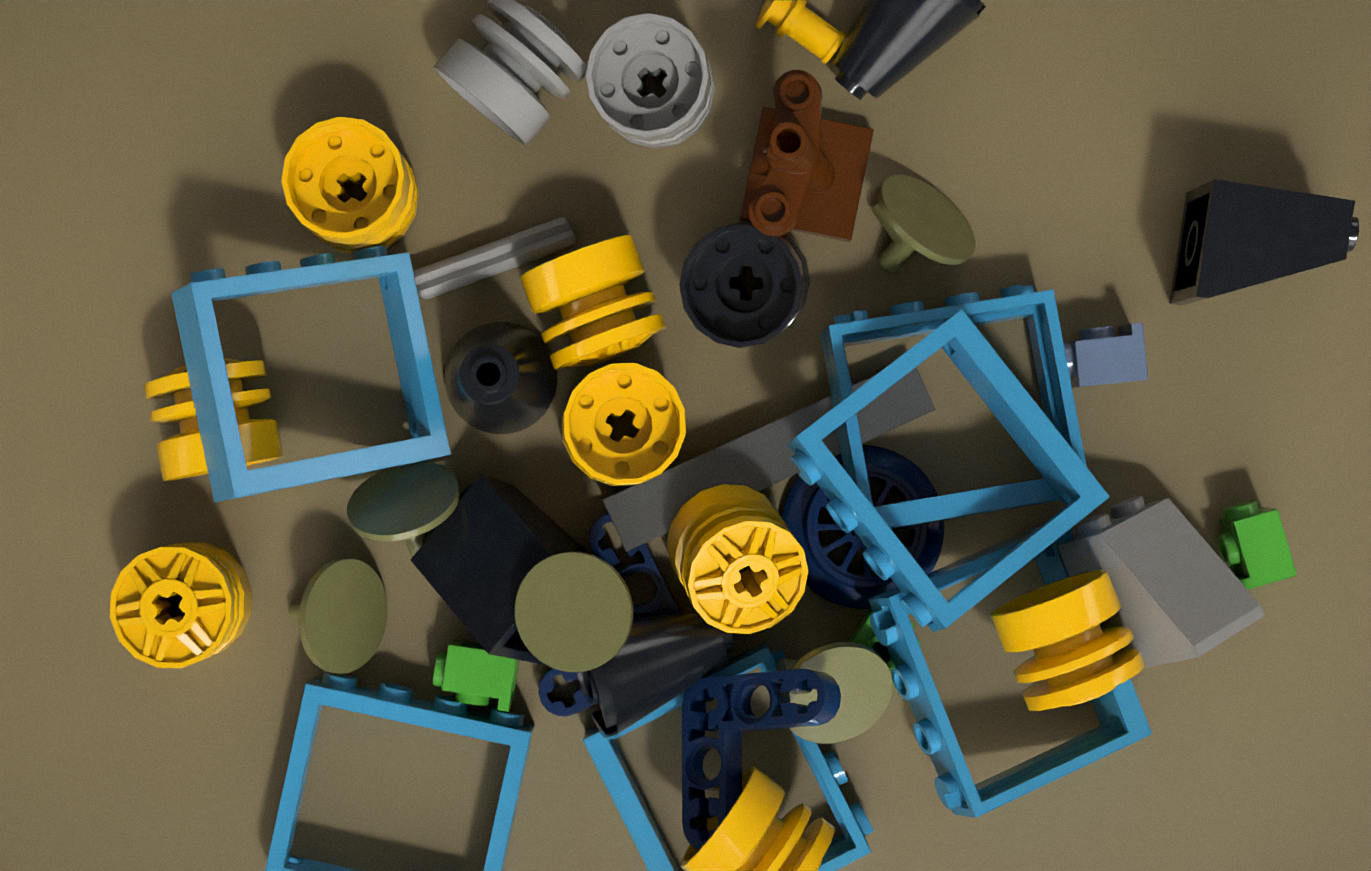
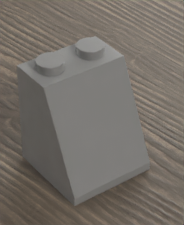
(1166, 578)

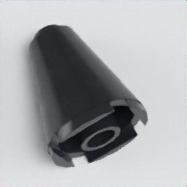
(895, 38)
(525, 380)
(653, 667)

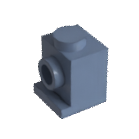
(1105, 358)

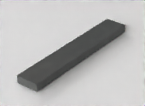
(753, 460)

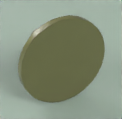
(922, 221)
(404, 503)
(573, 611)
(341, 615)
(863, 686)

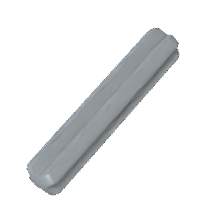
(494, 258)

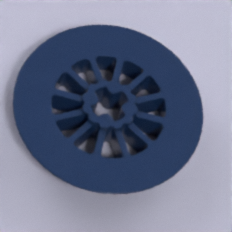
(834, 581)

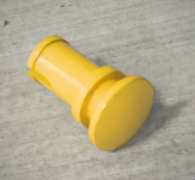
(802, 26)

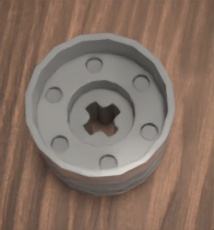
(646, 48)
(512, 68)

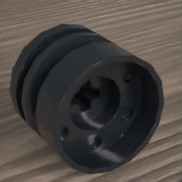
(722, 307)

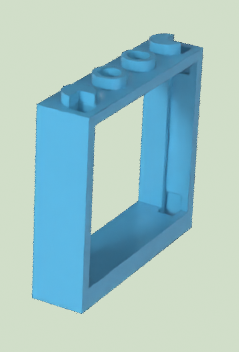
(912, 320)
(212, 390)
(1020, 418)
(397, 704)
(1117, 711)
(642, 824)

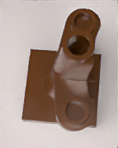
(805, 167)

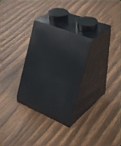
(1256, 234)
(484, 555)

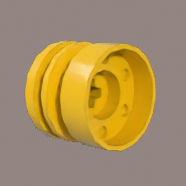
(327, 163)
(593, 302)
(656, 419)
(183, 453)
(718, 537)
(214, 604)
(1071, 652)
(757, 839)

